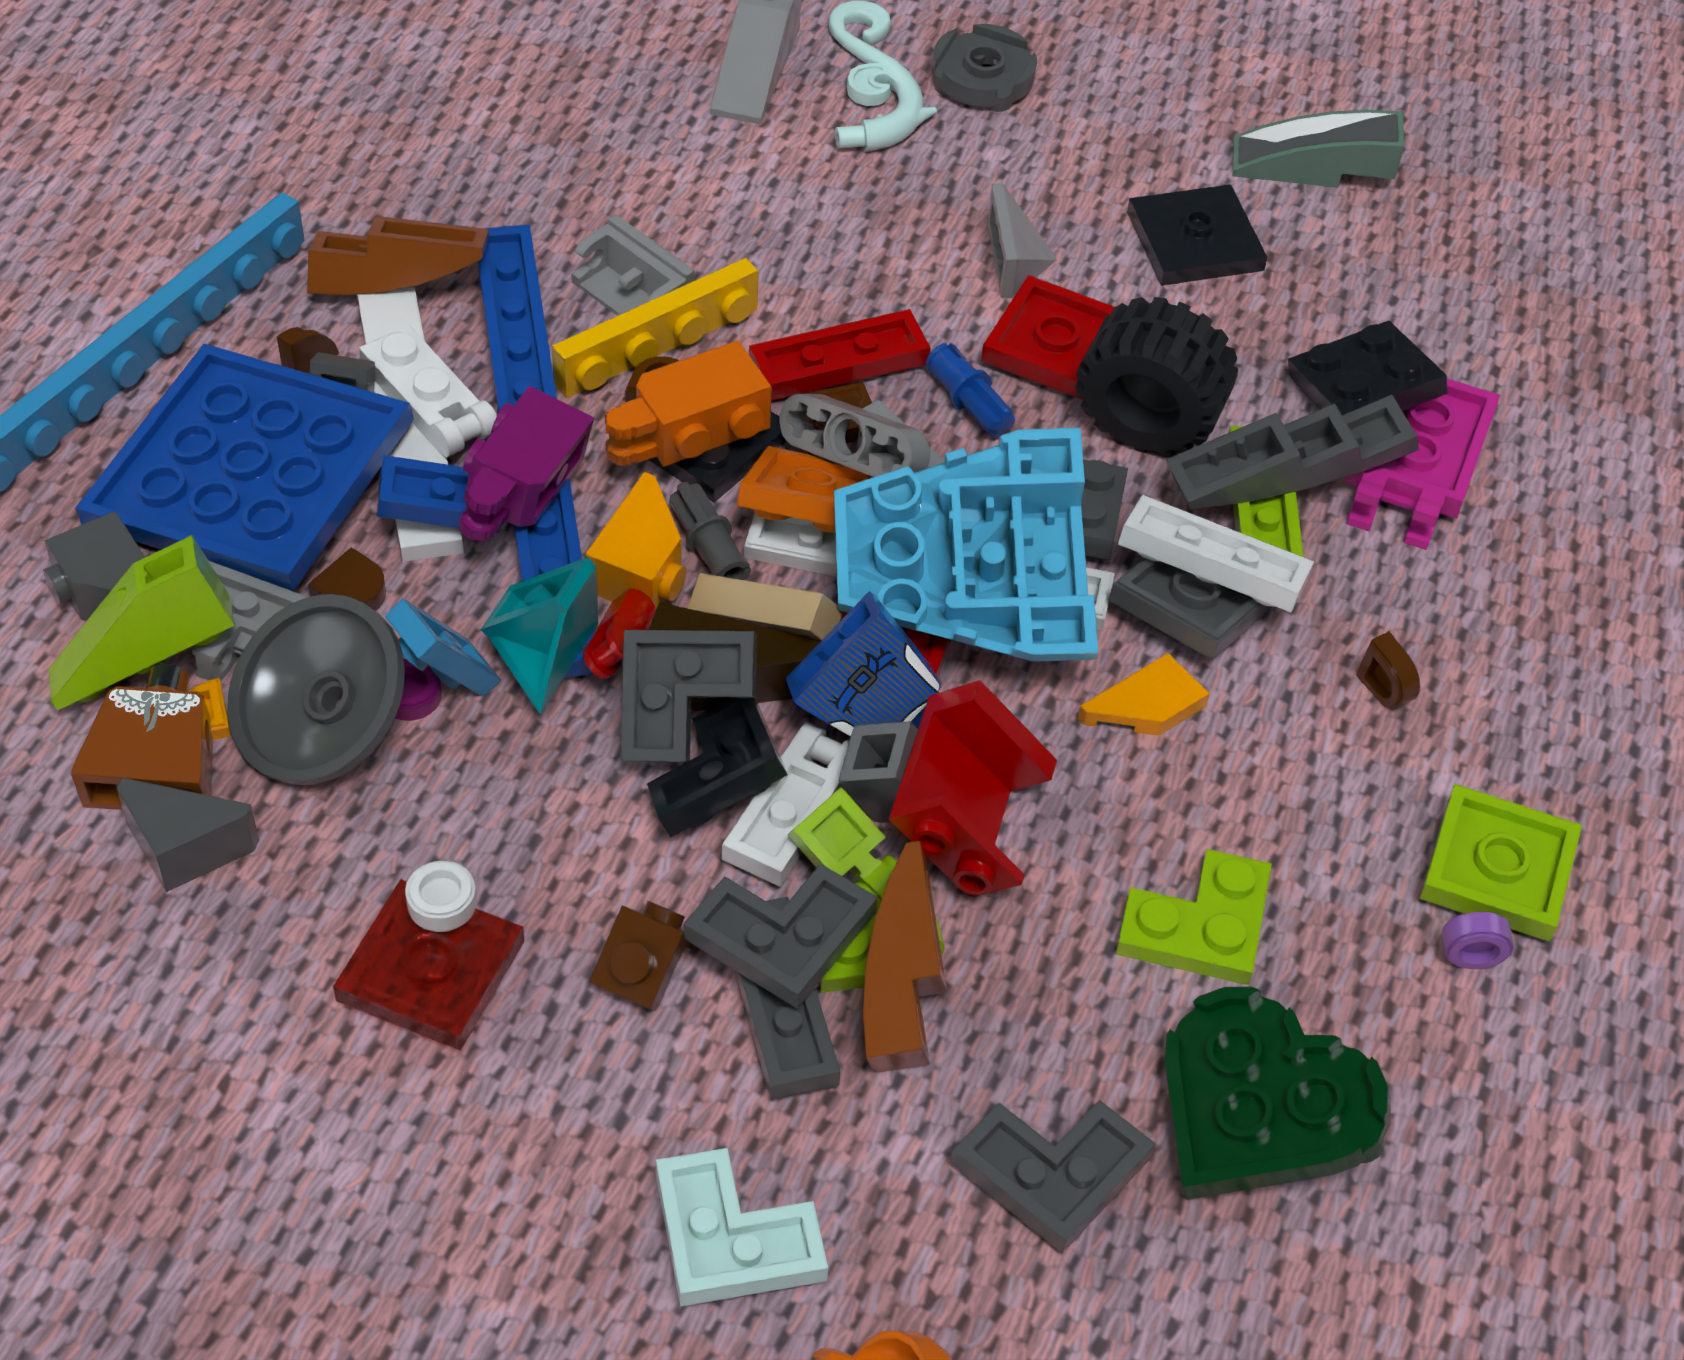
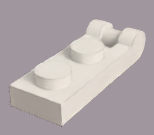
(438, 398)
(760, 836)

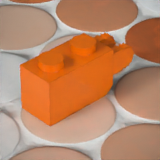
(690, 408)

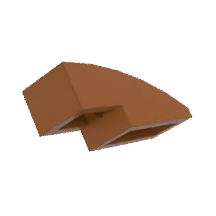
(391, 256)
(902, 967)

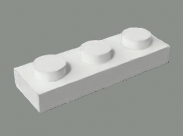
(1216, 553)

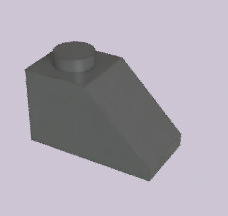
(89, 562)

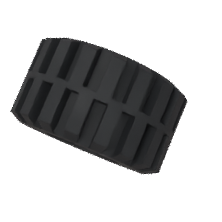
(1157, 376)

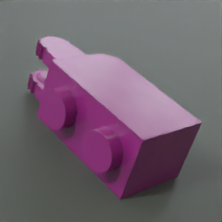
(522, 463)

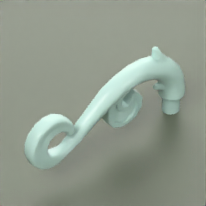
(871, 82)

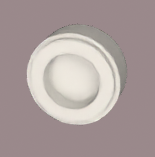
(441, 896)

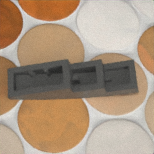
(1287, 458)

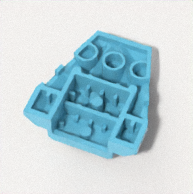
(977, 547)

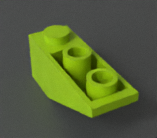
(147, 616)

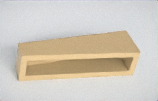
(766, 605)

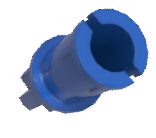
(970, 389)

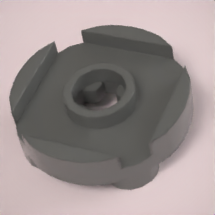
(961, 73)

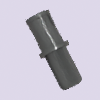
(708, 532)

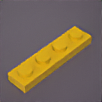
(655, 328)

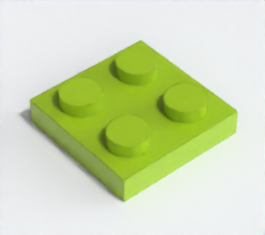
(1502, 861)

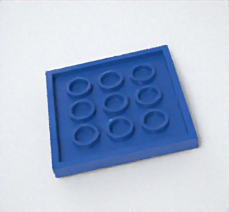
(249, 463)

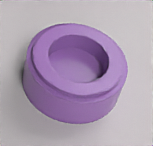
(1477, 940)

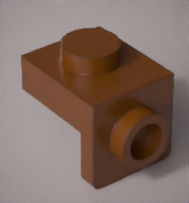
(641, 954)

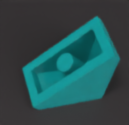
(545, 626)

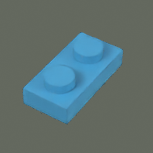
(446, 651)

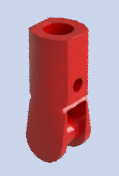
(627, 612)

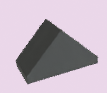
(186, 830)

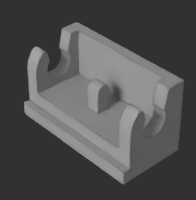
(627, 267)

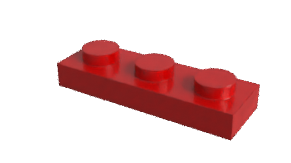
(841, 354)

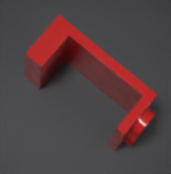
(960, 781)

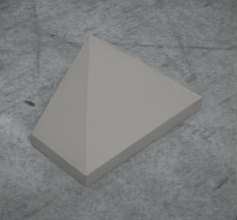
(1014, 242)

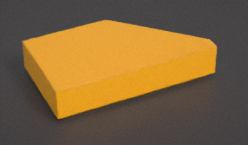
(1148, 699)

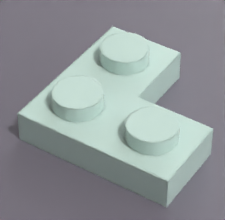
(729, 1252)

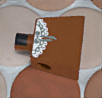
(147, 737)

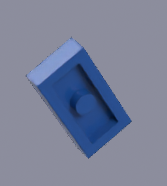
(421, 491)

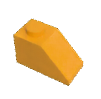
(639, 547)

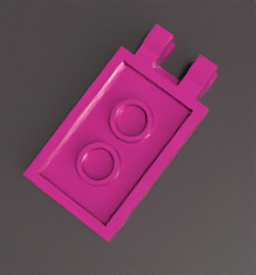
(1436, 475)

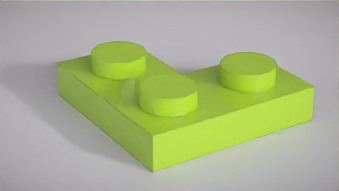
(1205, 936)

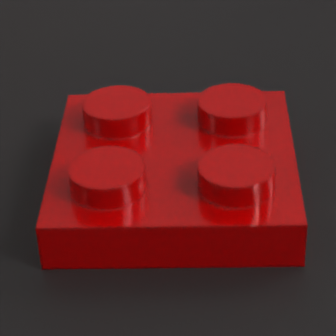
(1045, 334)

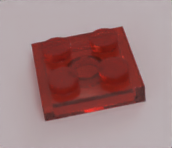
(428, 977)

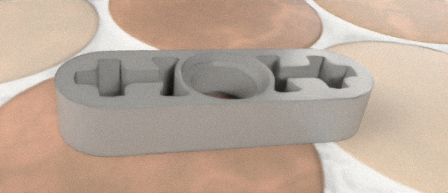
(831, 441)

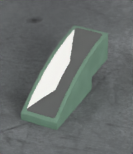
(1322, 148)

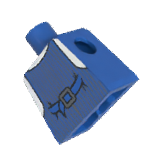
(864, 672)

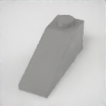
(755, 58)

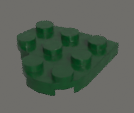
(1265, 1100)

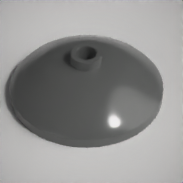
(294, 676)

